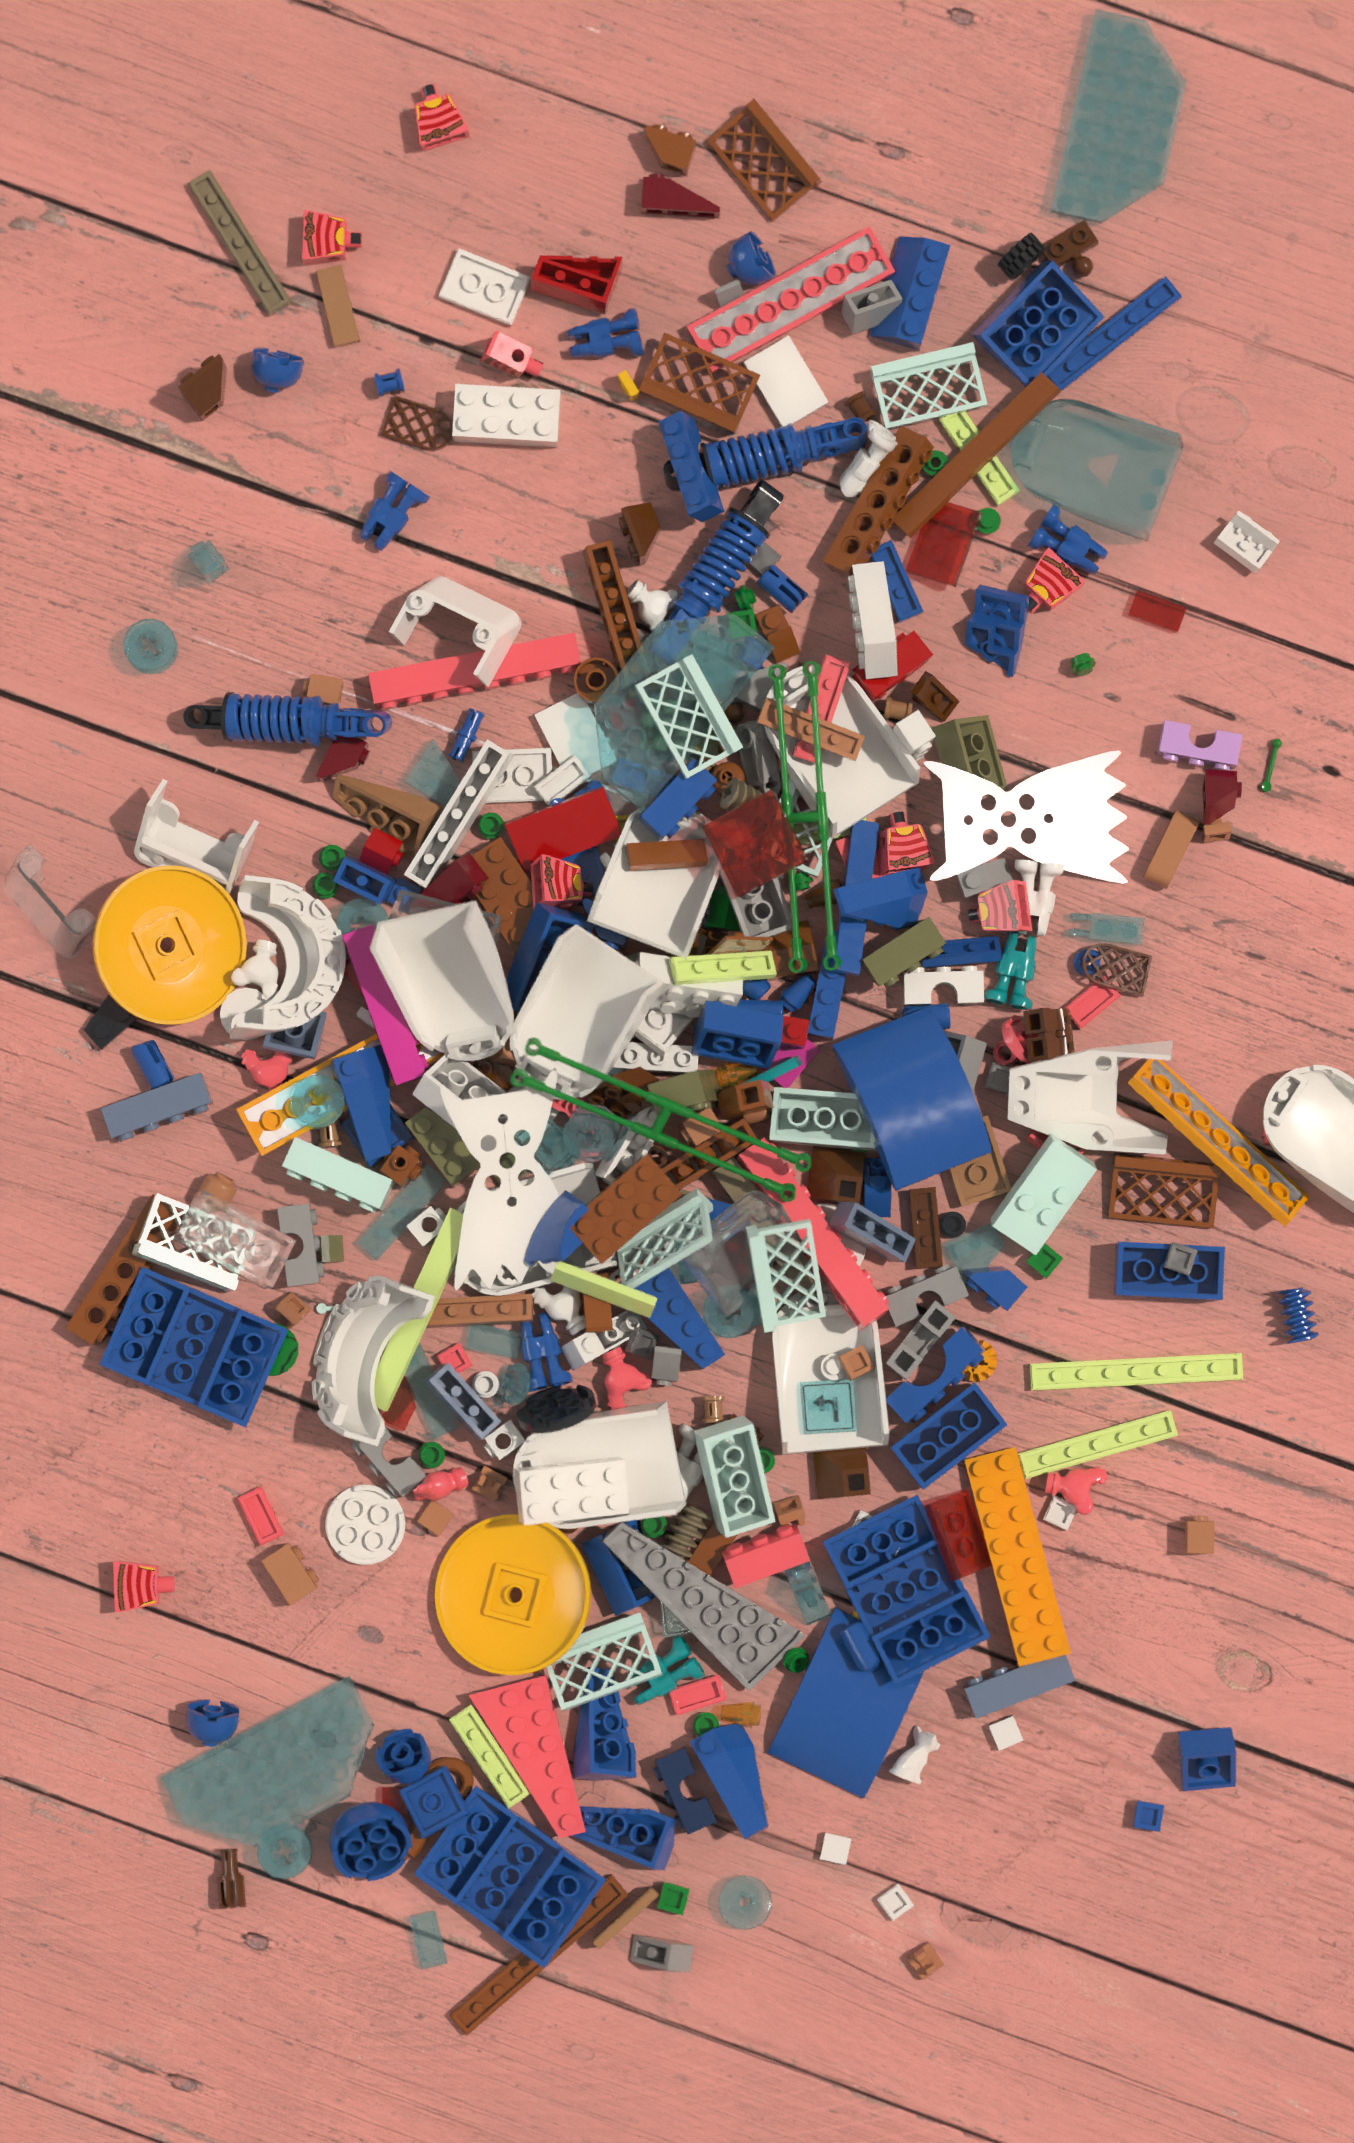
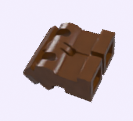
(1053, 1033)

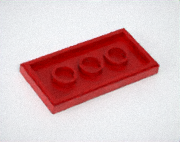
(564, 827)

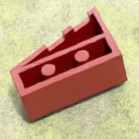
(577, 280)
(911, 656)

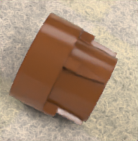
(585, 671)

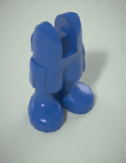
(599, 336)
(386, 517)
(1074, 547)
(539, 1347)

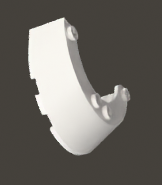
(311, 951)
(352, 1349)

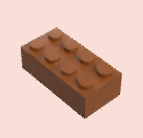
(506, 891)
(625, 1208)

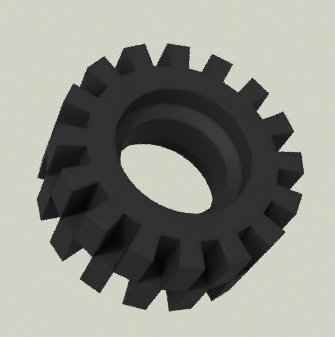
(1021, 256)

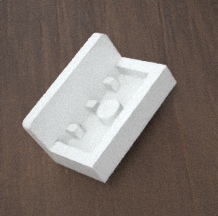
(1247, 541)

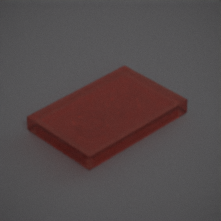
(944, 544)
(958, 1535)

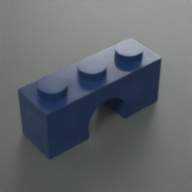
(691, 1813)

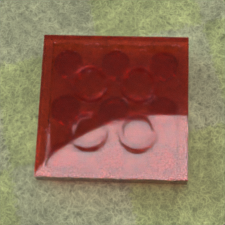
(755, 843)

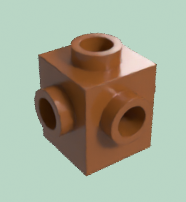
(411, 1169)

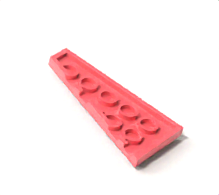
(530, 1735)

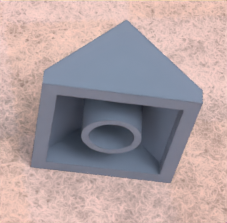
(299, 1041)

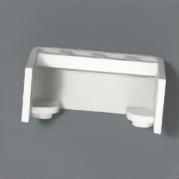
(495, 626)
(171, 843)

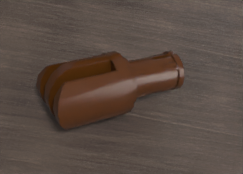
(231, 1882)

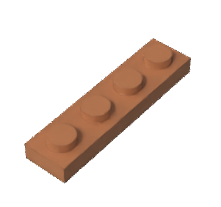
(799, 726)
(482, 1310)

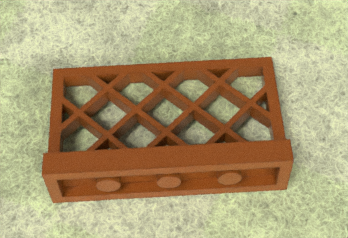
(782, 146)
(684, 400)
(1164, 1167)

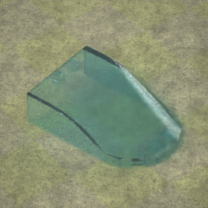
(1097, 464)

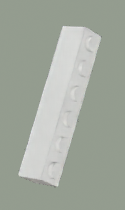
(459, 814)

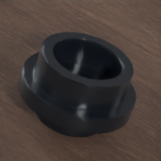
(952, 1224)

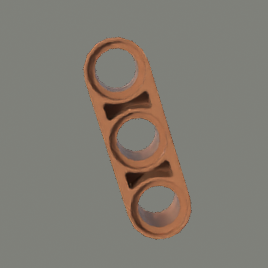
(1171, 849)

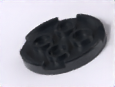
(556, 1409)

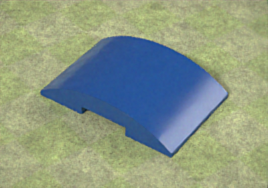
(914, 1097)
(194, 1346)
(906, 1598)
(842, 1715)
(511, 1876)

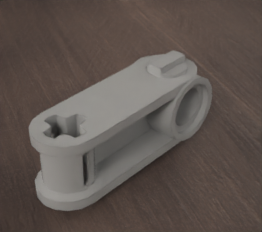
(758, 757)

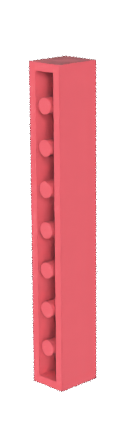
(456, 674)
(835, 1263)

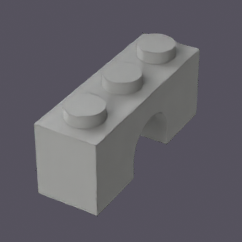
(300, 1221)
(946, 1284)
(920, 1340)
(401, 1477)

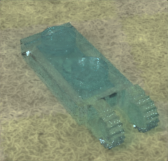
(1110, 928)

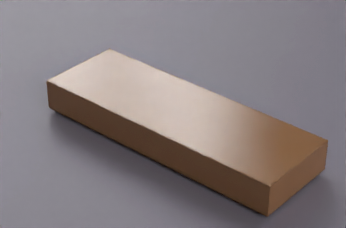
(338, 306)
(625, 1917)

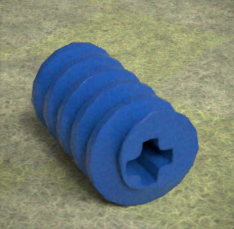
(1298, 1315)

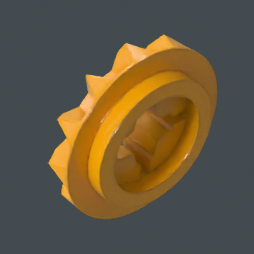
(983, 1372)

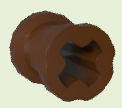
(860, 407)
(658, 1150)

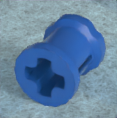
(389, 382)

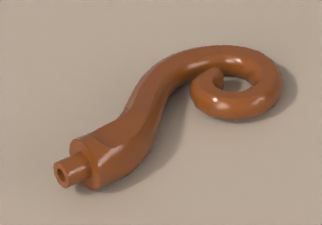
(467, 1782)

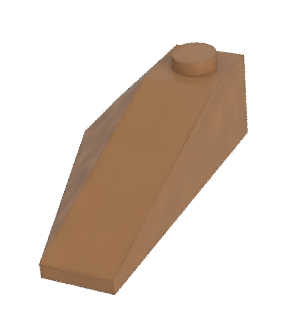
(389, 810)

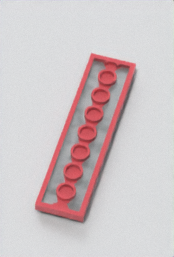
(792, 298)

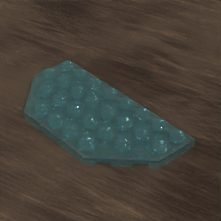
(1118, 121)
(629, 743)
(276, 1769)

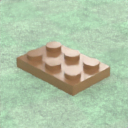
(983, 1176)

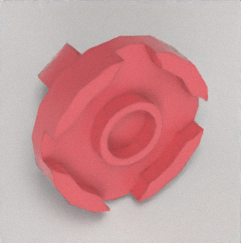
(1015, 1038)

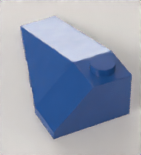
(886, 899)
(367, 1098)
(601, 1739)
(733, 1769)
(631, 1833)

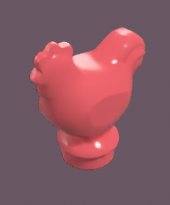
(267, 1072)
(622, 1378)
(440, 1484)
(1076, 1486)

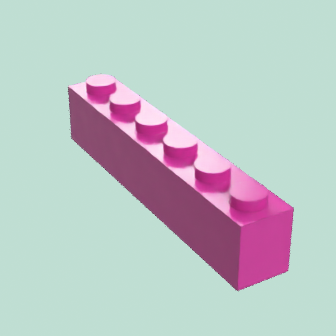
(388, 1020)

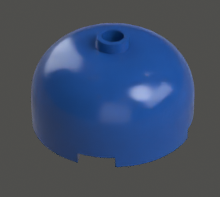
(368, 1840)

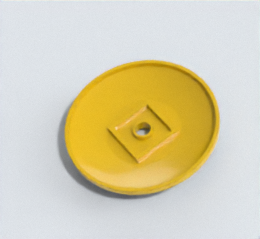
(204, 936)
(476, 1600)

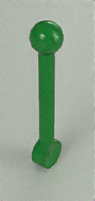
(1266, 786)

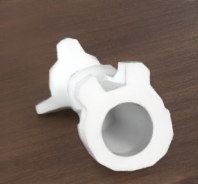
(913, 1760)

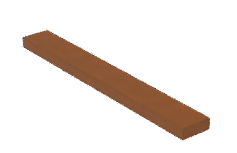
(976, 455)
(523, 1969)

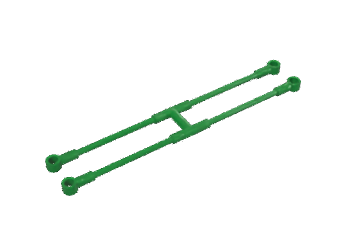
(819, 816)
(667, 1106)

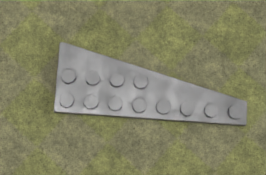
(725, 1622)

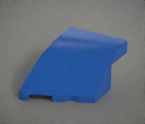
(998, 626)
(553, 1237)

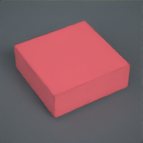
(456, 1358)

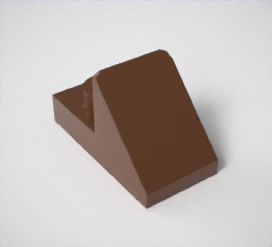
(934, 696)

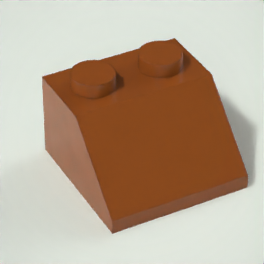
(782, 952)

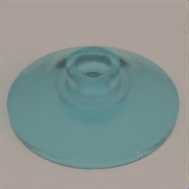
(751, 1915)

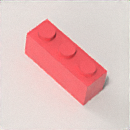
(765, 1555)

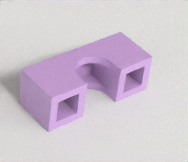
(1176, 744)

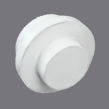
(832, 1368)
(485, 1384)

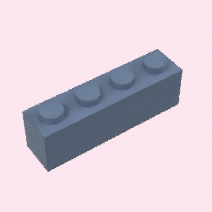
(156, 1106)
(1016, 1685)

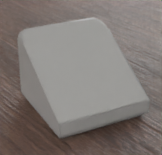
(728, 293)

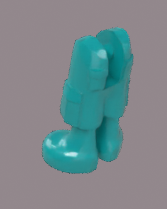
(1016, 965)
(668, 1681)

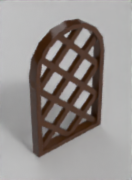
(390, 415)
(1140, 992)

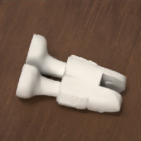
(867, 461)
(1040, 902)
(690, 1470)

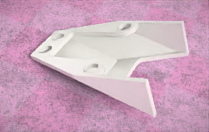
(1078, 1099)

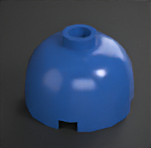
(749, 260)
(276, 368)
(211, 1722)
(404, 1756)

